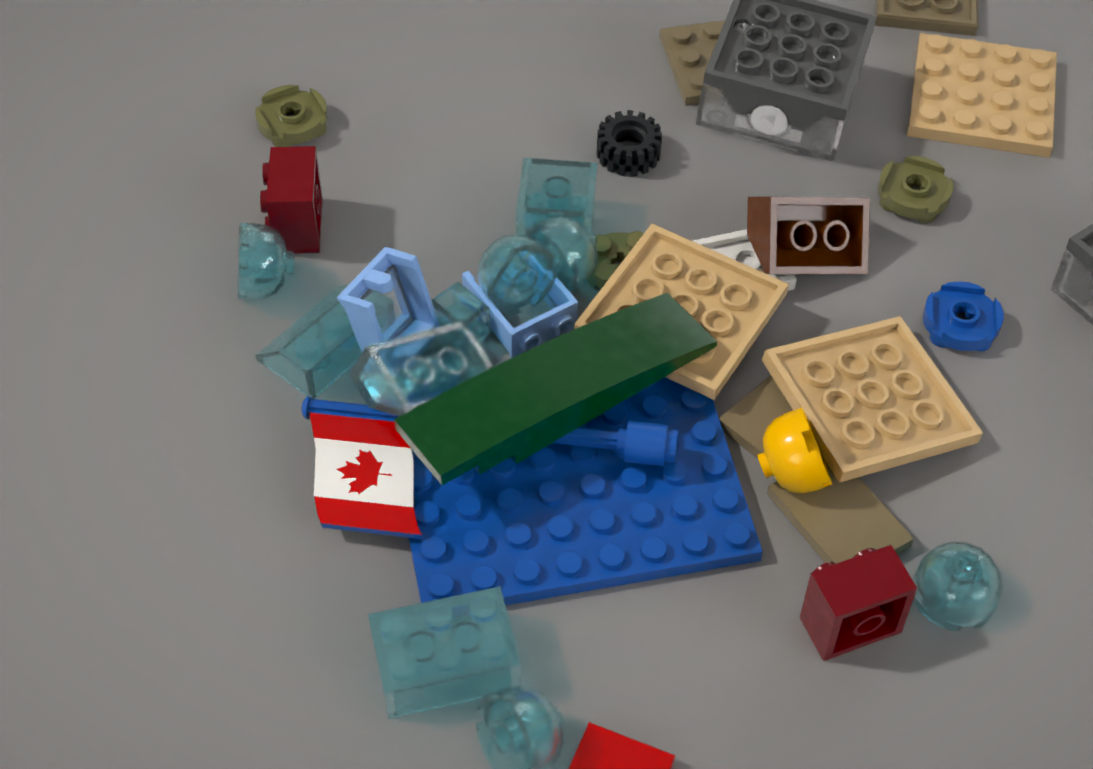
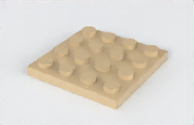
(983, 95)
(717, 291)
(871, 398)

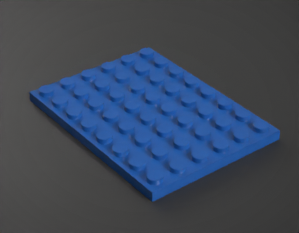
(585, 516)

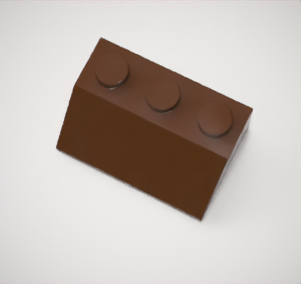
(809, 234)

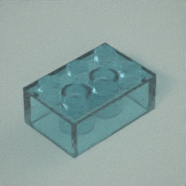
(444, 651)

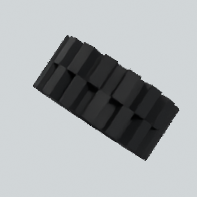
(629, 129)

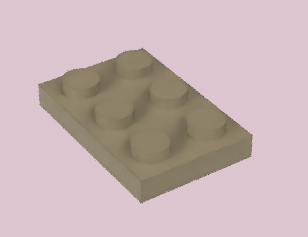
(688, 54)

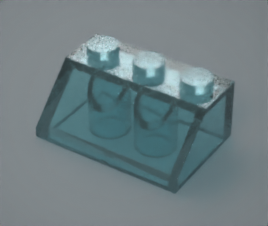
(314, 348)
(418, 367)

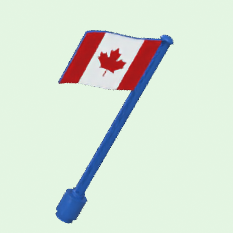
(369, 469)

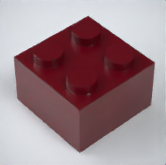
(293, 197)
(857, 601)

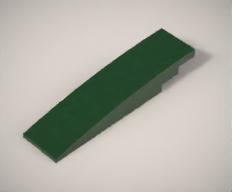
(552, 388)

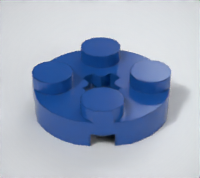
(959, 334)

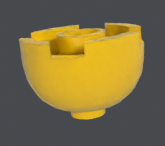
(793, 454)

